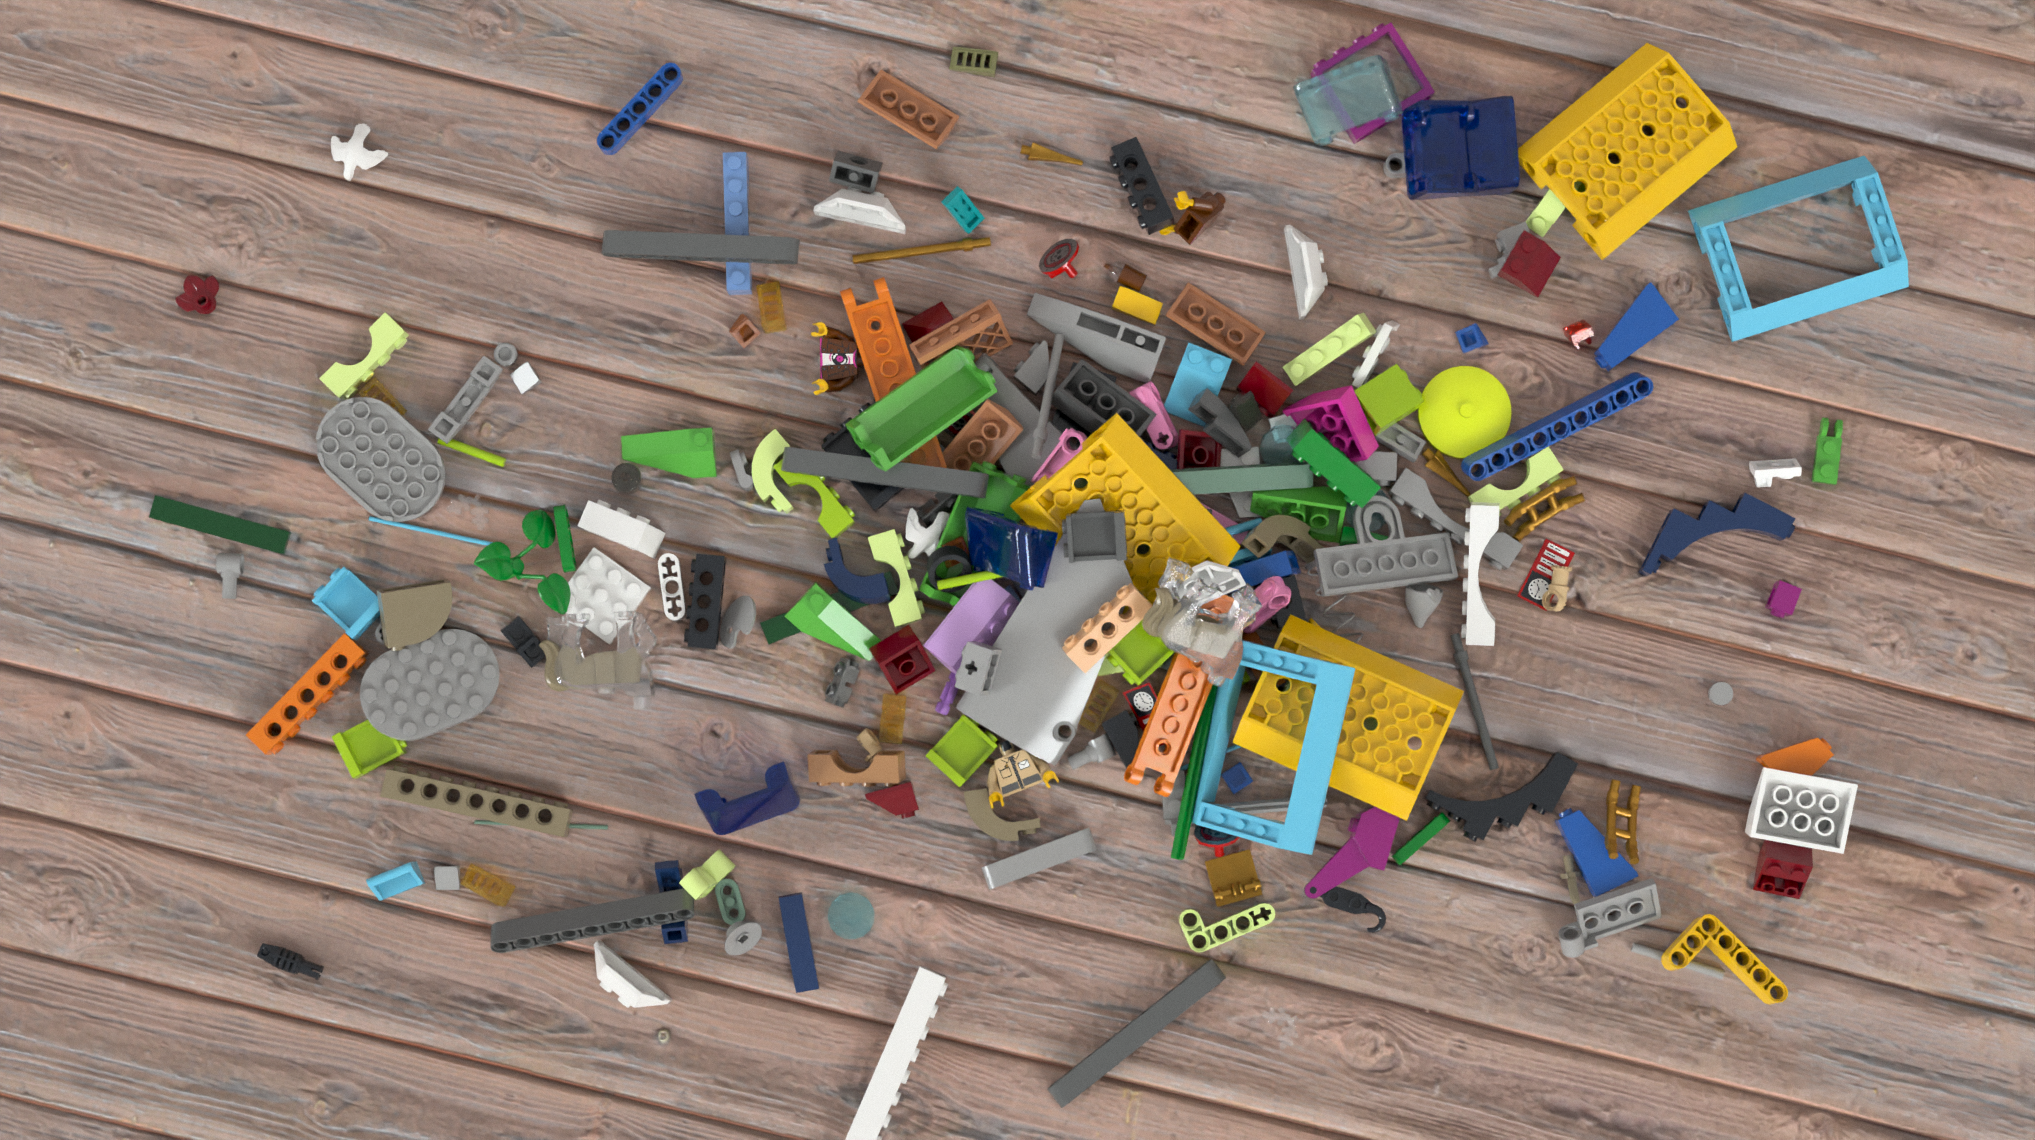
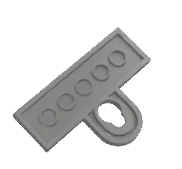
(1384, 563)

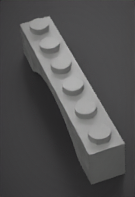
(1414, 493)

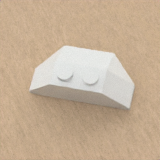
(861, 209)
(1305, 269)
(1226, 577)
(626, 980)

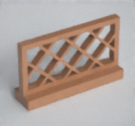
(959, 330)

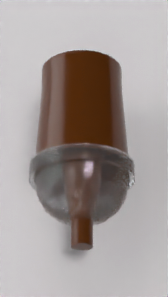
(1126, 275)

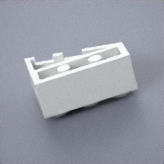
(621, 528)

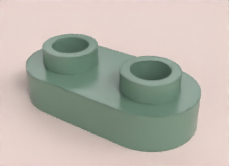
(731, 901)

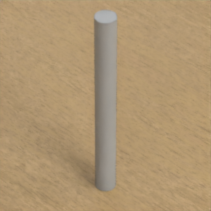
(1693, 965)

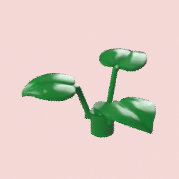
(497, 562)

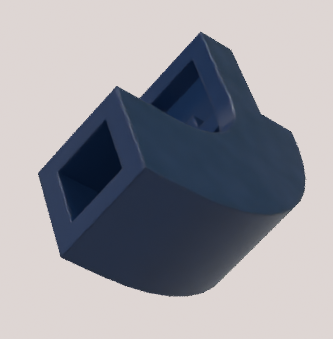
(860, 589)
(668, 878)

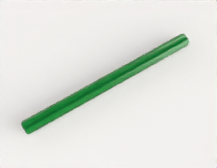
(1193, 777)

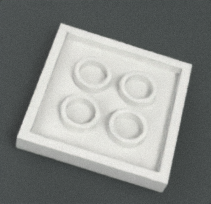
(602, 589)

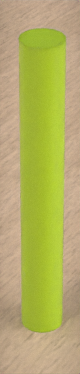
(473, 451)
(966, 579)

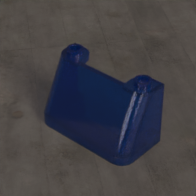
(1493, 146)
(1437, 149)
(1009, 547)
(777, 799)

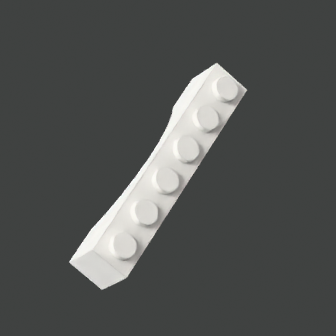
(1483, 525)

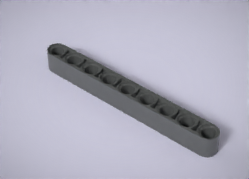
(700, 247)
(900, 475)
(591, 921)
(1136, 1033)

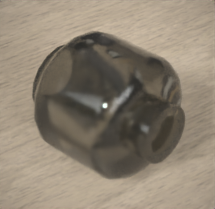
(633, 483)

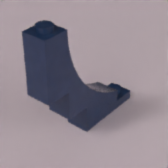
(1682, 530)

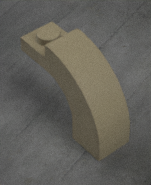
(1285, 531)
(983, 816)

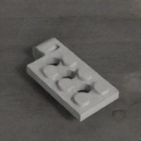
(1582, 936)

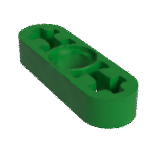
(564, 538)
(1420, 838)

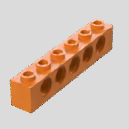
(261, 733)

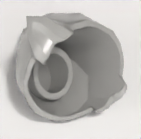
(1422, 601)

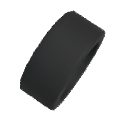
(943, 554)

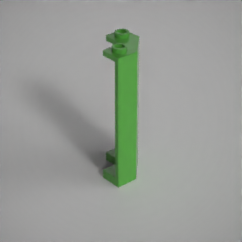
(921, 407)
(1000, 494)

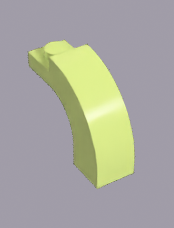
(1546, 212)
(766, 456)

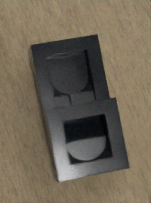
(524, 641)

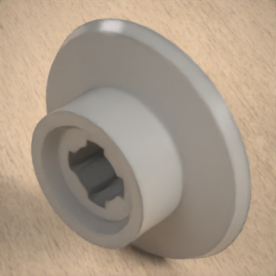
(742, 937)

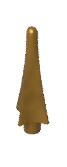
(1039, 153)
(1438, 464)

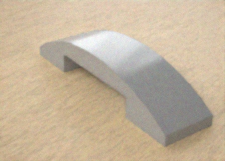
(466, 401)

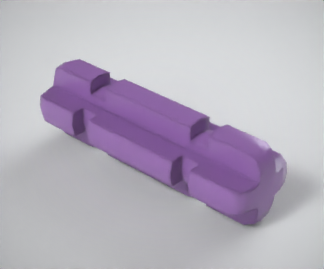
(947, 696)

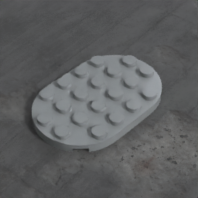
(380, 459)
(429, 685)

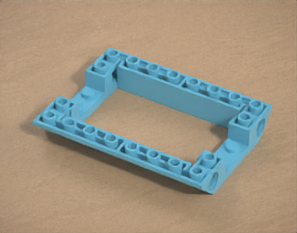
(1734, 301)
(1315, 761)

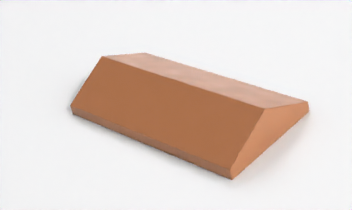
(908, 109)
(1215, 324)
(983, 437)

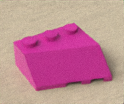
(1339, 419)

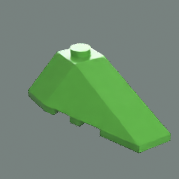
(1316, 506)
(828, 620)

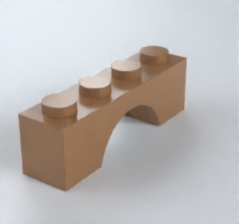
(828, 768)

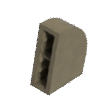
(413, 612)

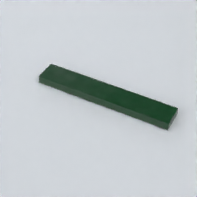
(219, 524)
(781, 628)

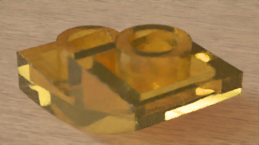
(892, 718)

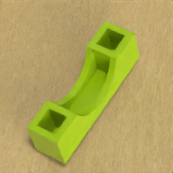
(833, 516)

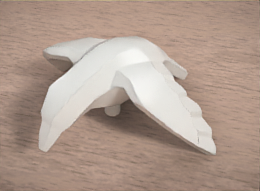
(354, 153)
(924, 538)

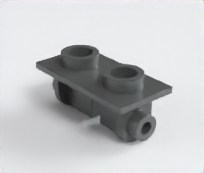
(930, 510)
(843, 672)

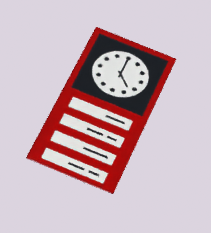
(1541, 573)
(1141, 702)

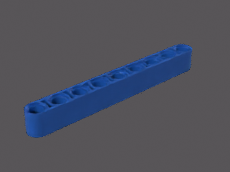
(1546, 425)

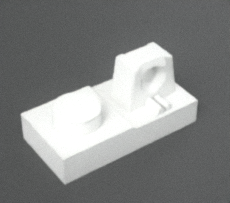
(1767, 469)

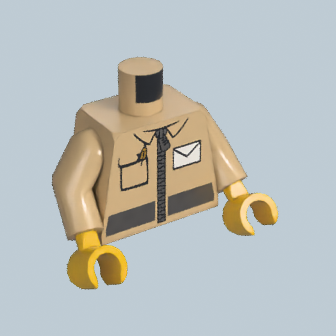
(1015, 773)

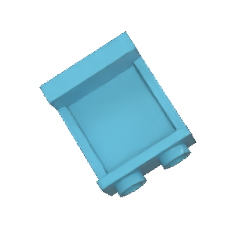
(348, 602)

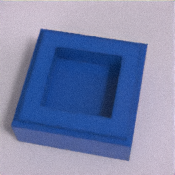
(1236, 777)

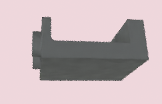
(1095, 536)

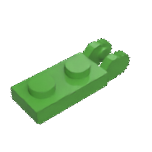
(1827, 453)

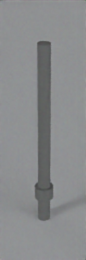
(1461, 658)

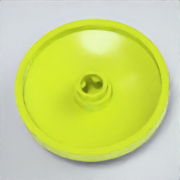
(1464, 411)

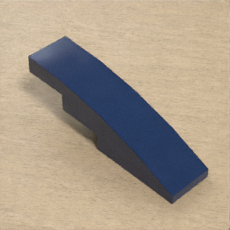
(798, 942)

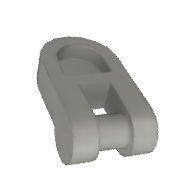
(739, 461)

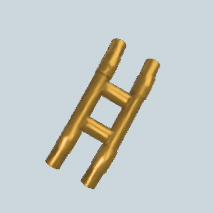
(1555, 506)
(1630, 812)

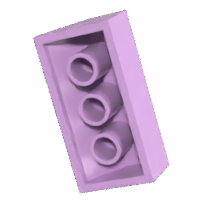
(975, 617)

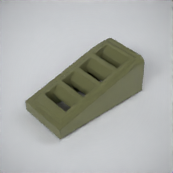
(992, 55)

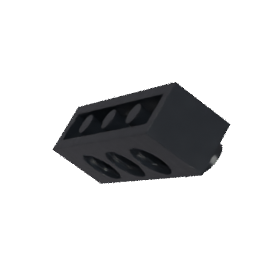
(1132, 153)
(709, 638)

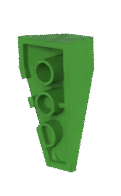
(677, 451)

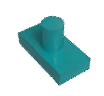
(962, 210)

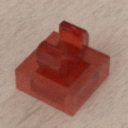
(1579, 331)

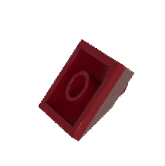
(927, 322)
(896, 799)

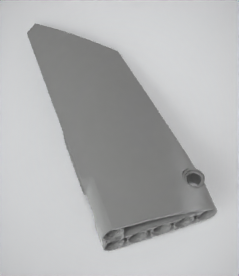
(1035, 679)

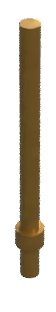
(966, 244)

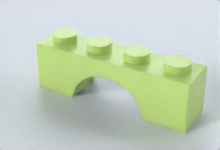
(385, 339)
(1329, 349)
(1540, 469)
(887, 549)

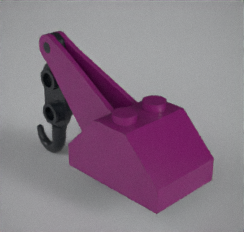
(1367, 847)

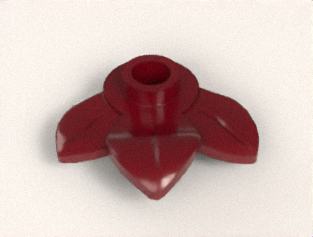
(196, 292)

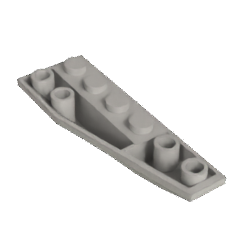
(1100, 337)

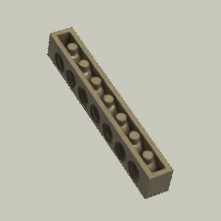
(394, 789)

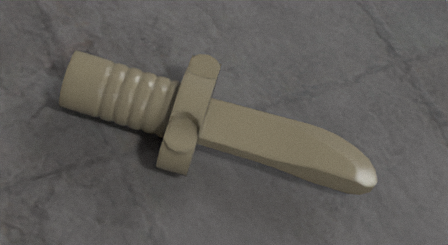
(1571, 878)

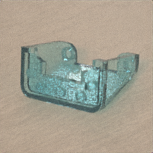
(1348, 98)

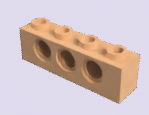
(1105, 640)

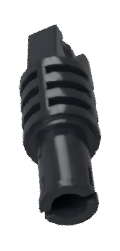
(289, 961)

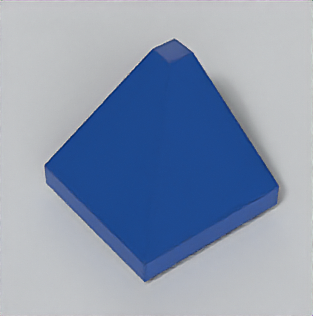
(1471, 338)

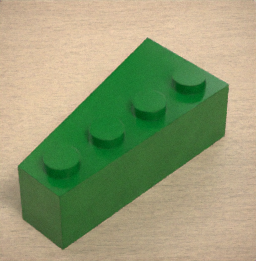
(1332, 464)

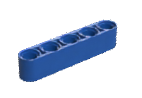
(642, 97)

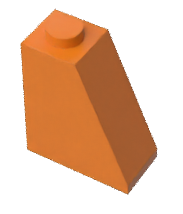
(1799, 758)

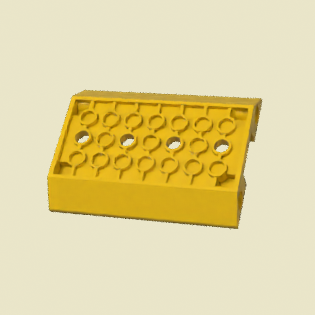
(1649, 169)
(1155, 504)
(1367, 763)

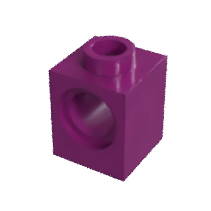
(1783, 599)

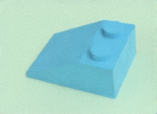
(1196, 372)

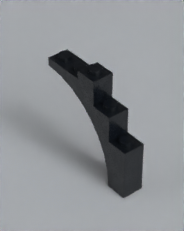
(1479, 816)

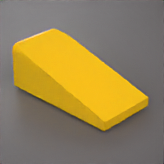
(1137, 305)

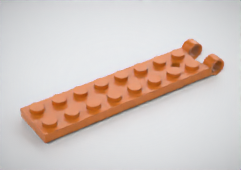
(886, 356)
(1174, 716)

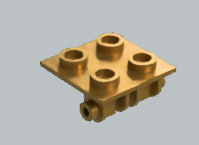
(1233, 878)

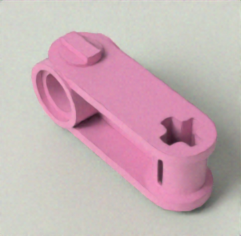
(1162, 423)
(1060, 455)
(1273, 597)

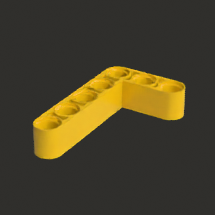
(1727, 956)

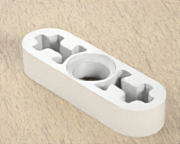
(675, 569)

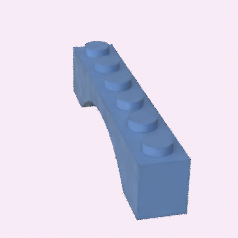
(737, 217)

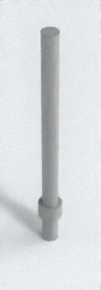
(1040, 434)

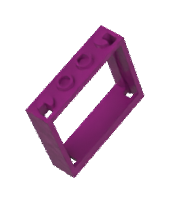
(1427, 92)

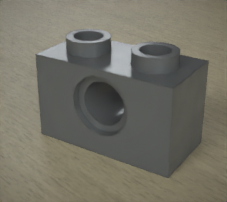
(855, 171)

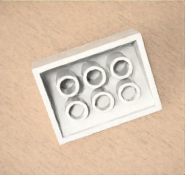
(1801, 810)

